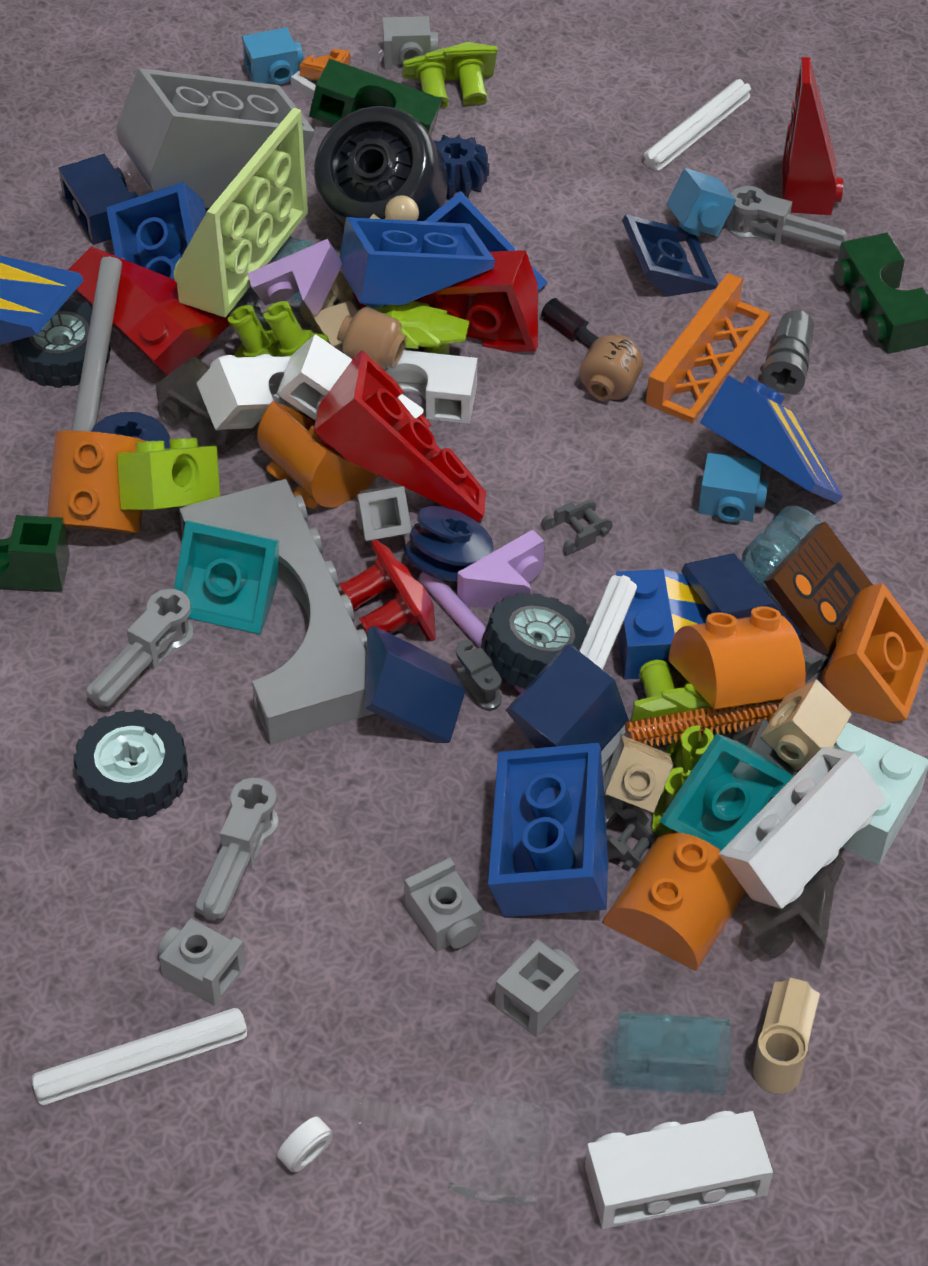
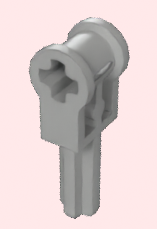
(771, 221)
(150, 640)
(241, 837)

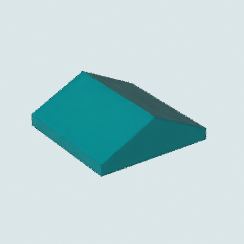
(227, 575)
(724, 792)

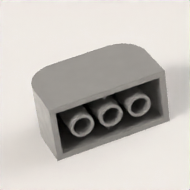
(199, 128)

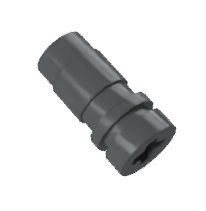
(789, 356)

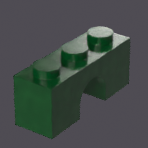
(349, 89)
(871, 272)
(35, 554)

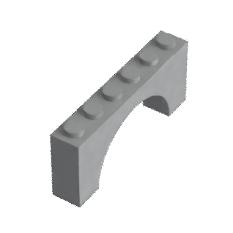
(328, 672)

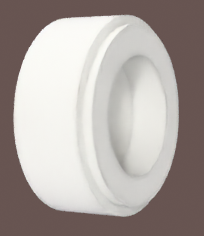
(305, 1144)

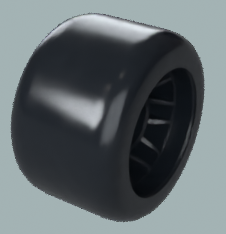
(382, 140)

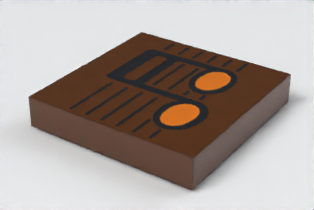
(818, 586)

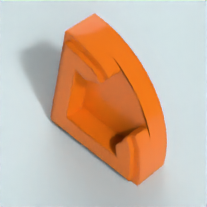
(313, 67)

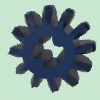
(465, 164)

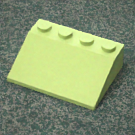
(246, 223)

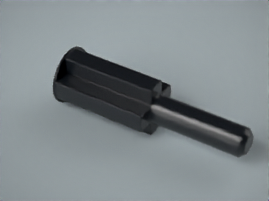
(567, 321)

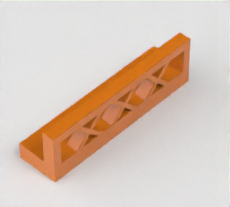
(695, 341)

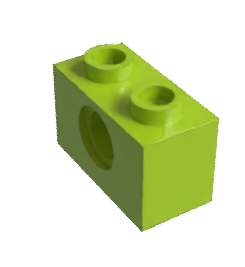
(167, 476)

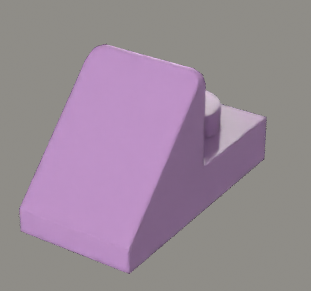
(307, 271)
(502, 572)

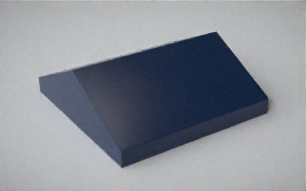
(664, 258)
(730, 587)
(411, 686)
(569, 703)

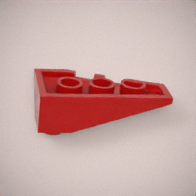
(808, 152)
(496, 303)
(151, 312)
(377, 432)

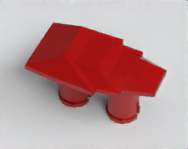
(411, 600)

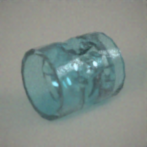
(777, 540)

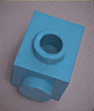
(271, 56)
(700, 203)
(732, 488)

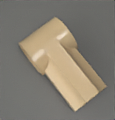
(785, 1036)

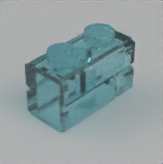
(672, 1053)

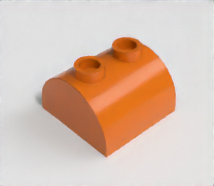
(299, 455)
(87, 481)
(740, 658)
(877, 658)
(677, 899)

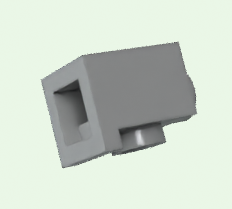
(407, 39)
(382, 512)
(429, 900)
(202, 973)
(519, 992)

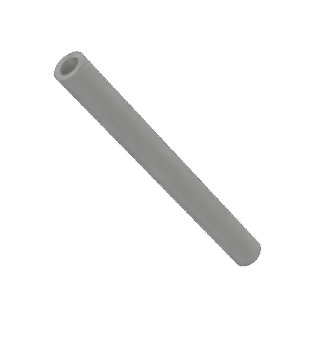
(97, 344)

